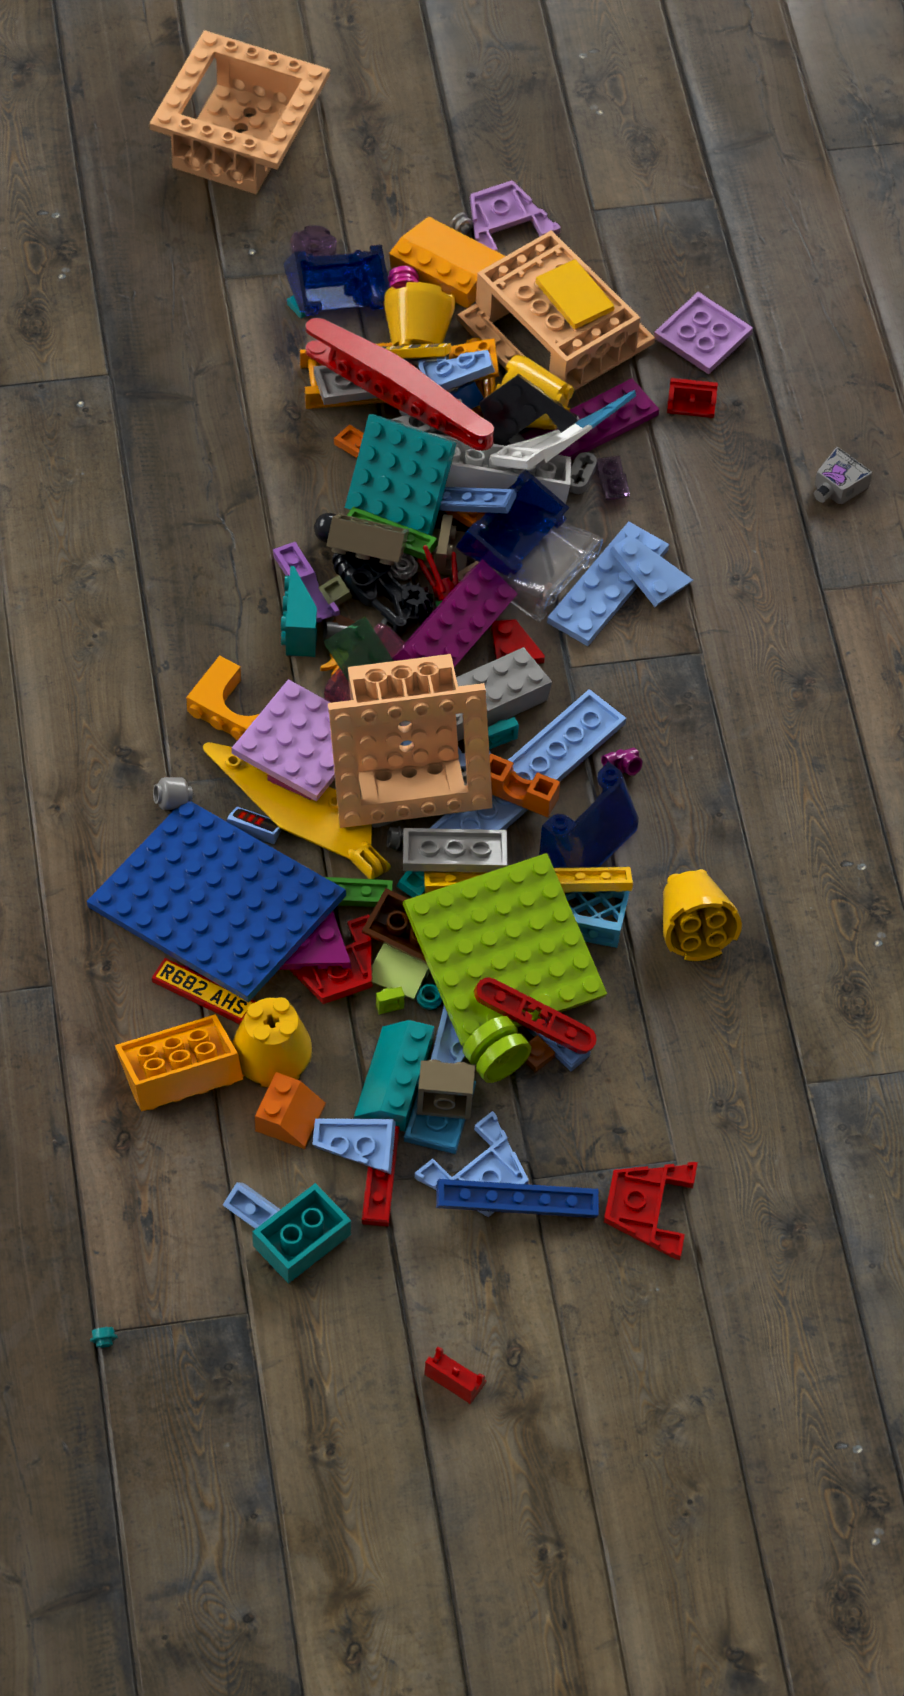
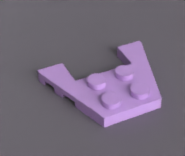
(503, 208)

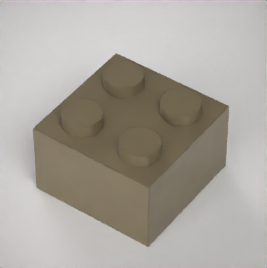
(445, 1089)

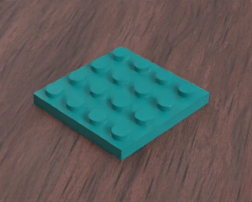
(400, 474)

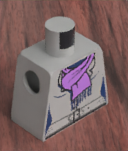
(841, 478)

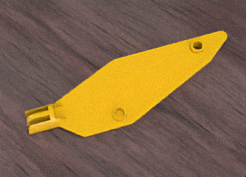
(303, 817)

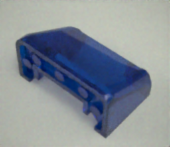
(338, 280)
(509, 537)
(597, 830)

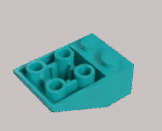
(298, 618)

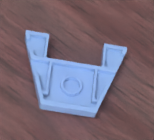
(493, 1165)

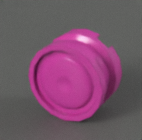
(401, 275)

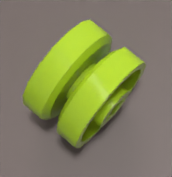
(496, 1049)

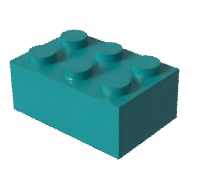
(301, 1233)

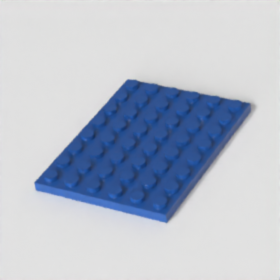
(217, 899)

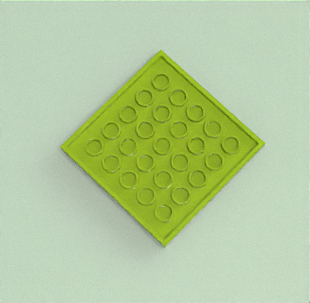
(504, 928)

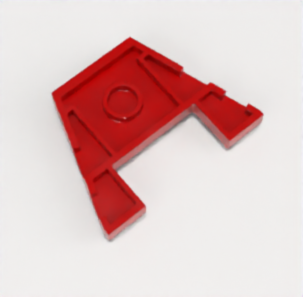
(338, 982)
(636, 1204)

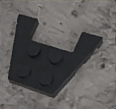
(518, 405)

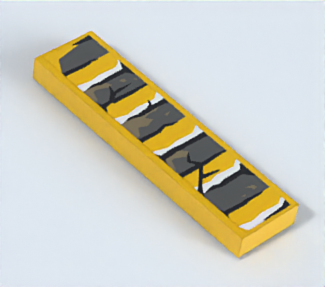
(421, 351)

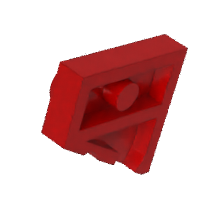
(510, 636)

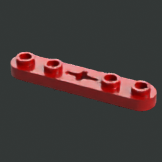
(558, 1028)

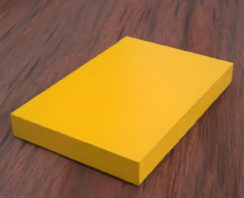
(574, 294)

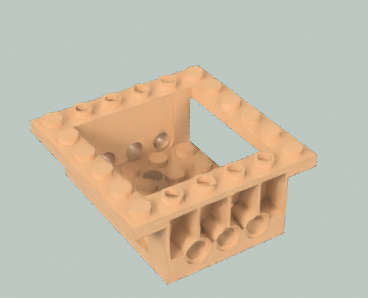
(248, 82)
(575, 354)
(396, 782)

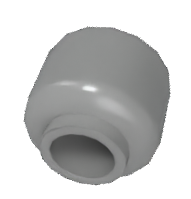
(172, 793)

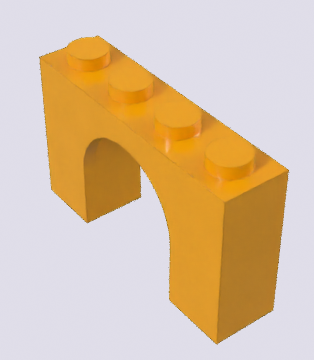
(209, 697)

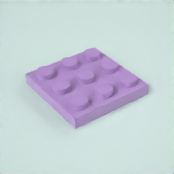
(703, 332)

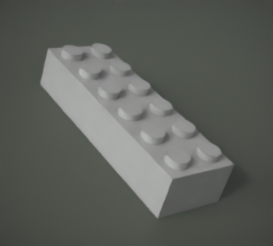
(511, 687)

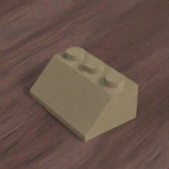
(367, 539)

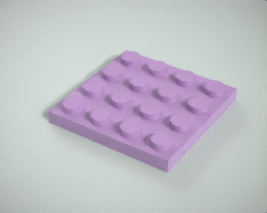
(292, 741)

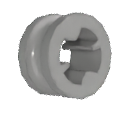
(461, 223)

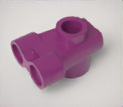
(625, 760)

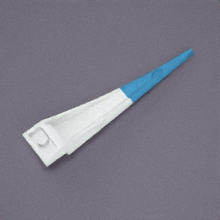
(541, 449)

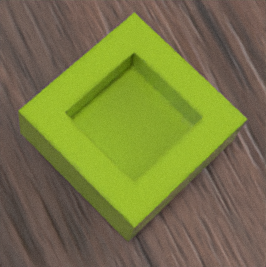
(390, 1000)

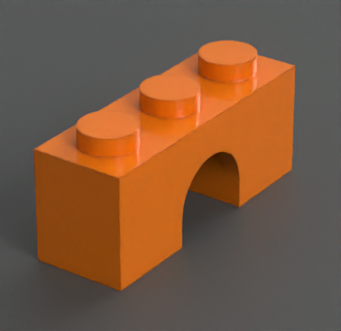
(535, 795)

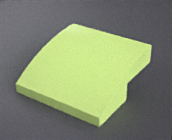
(398, 969)

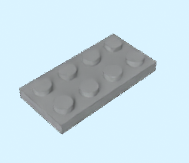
(454, 850)

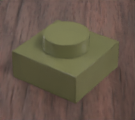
(335, 591)

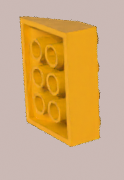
(444, 258)
(179, 1062)

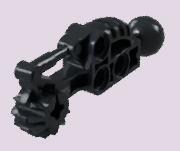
(370, 576)

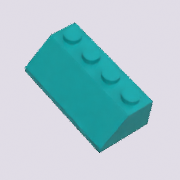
(395, 1072)

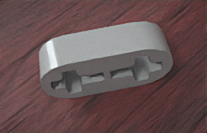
(585, 474)

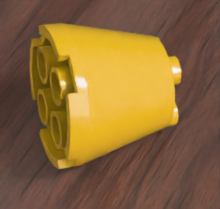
(418, 313)
(543, 379)
(698, 916)
(272, 1041)

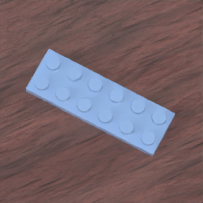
(600, 590)

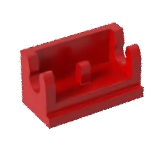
(692, 397)
(454, 1376)

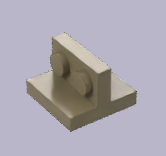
(447, 541)

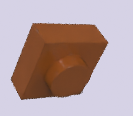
(540, 1054)

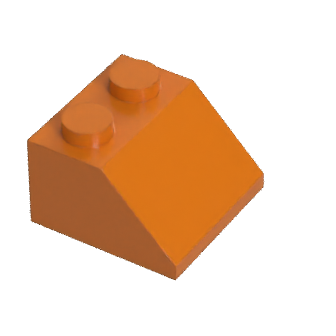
(288, 1111)

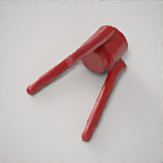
(444, 586)

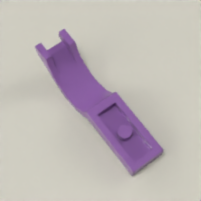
(291, 555)

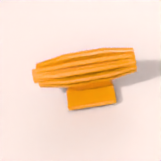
(487, 383)

